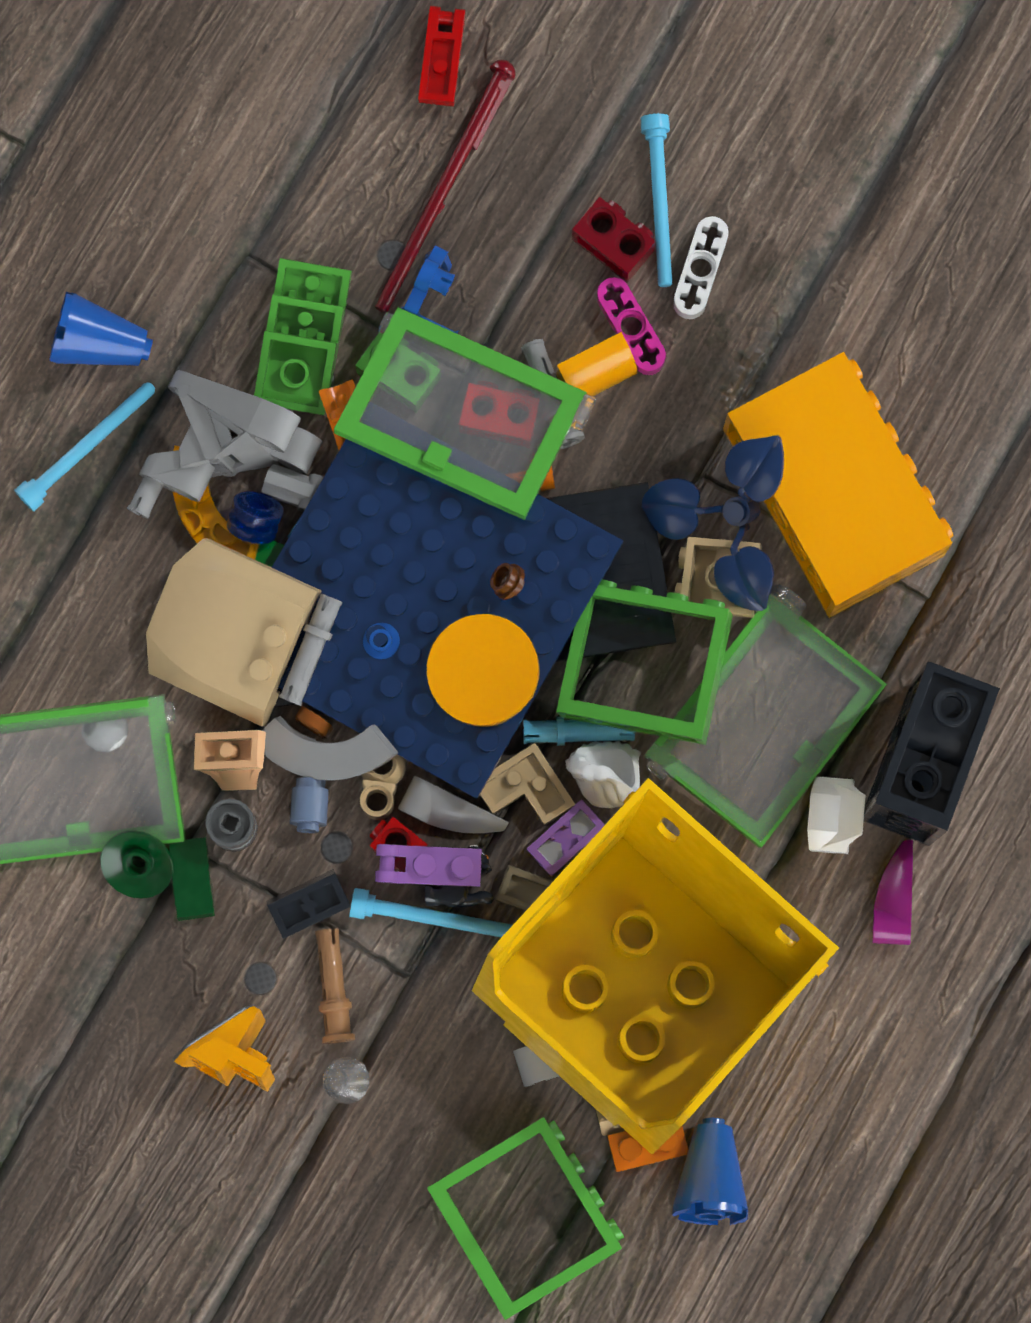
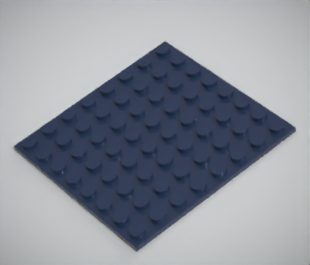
(420, 560)

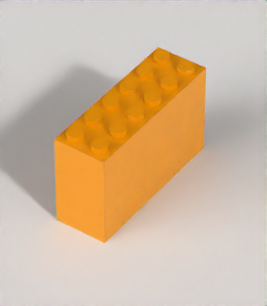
(845, 486)

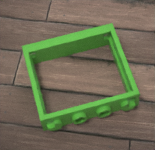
(636, 721)
(588, 1196)

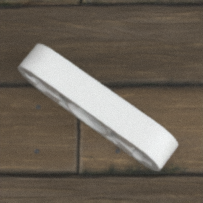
(717, 247)

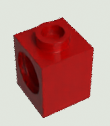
(385, 830)

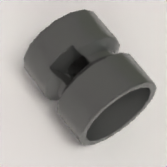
(231, 825)

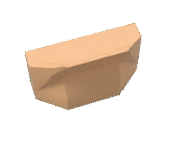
(231, 757)

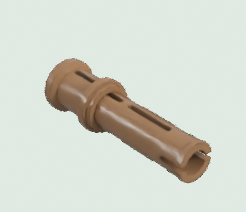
(334, 1004)

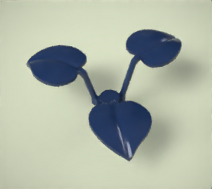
(673, 510)

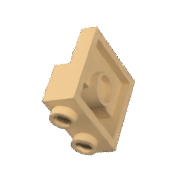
(698, 575)

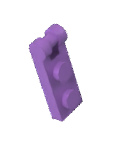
(430, 865)

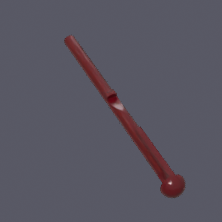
(484, 113)

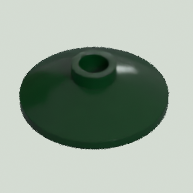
(130, 875)

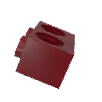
(606, 245)

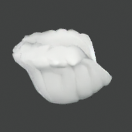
(605, 772)

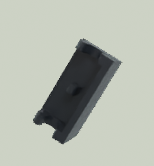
(308, 903)

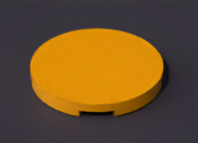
(483, 670)

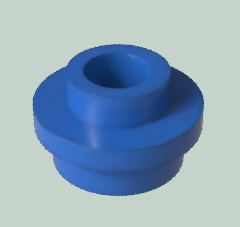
(391, 646)

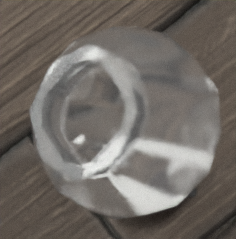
(346, 1080)

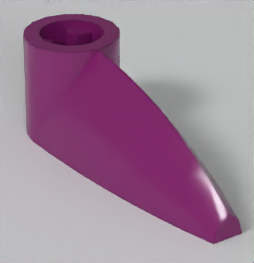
(894, 899)

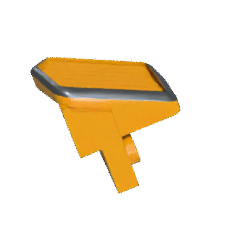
(228, 1050)

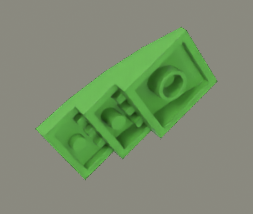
(302, 335)

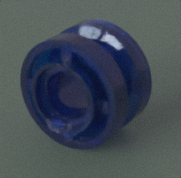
(254, 517)

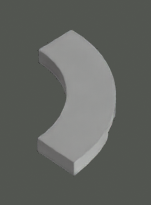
(325, 759)

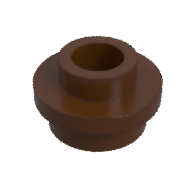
(507, 580)

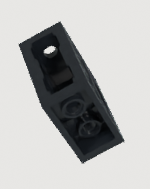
(933, 747)

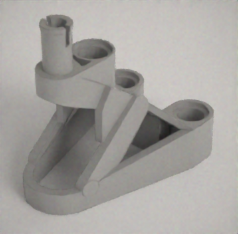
(264, 438)

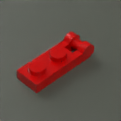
(441, 57)

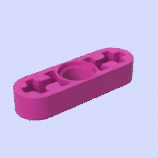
(627, 298)

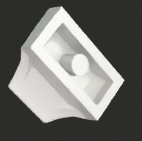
(834, 815)

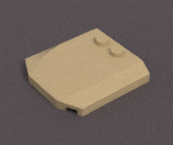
(228, 629)

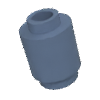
(309, 805)

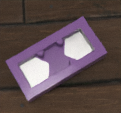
(565, 838)

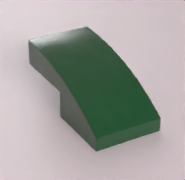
(192, 879)

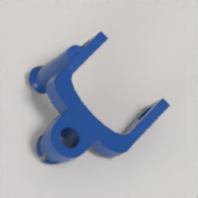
(431, 277)

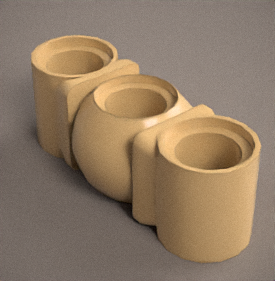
(382, 784)

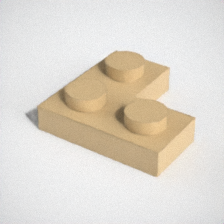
(527, 776)

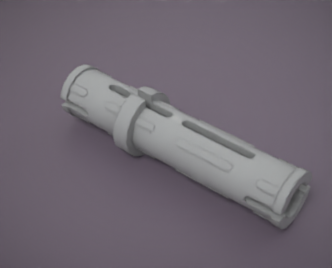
(310, 649)

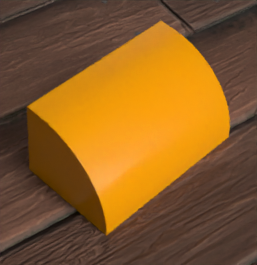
(599, 366)

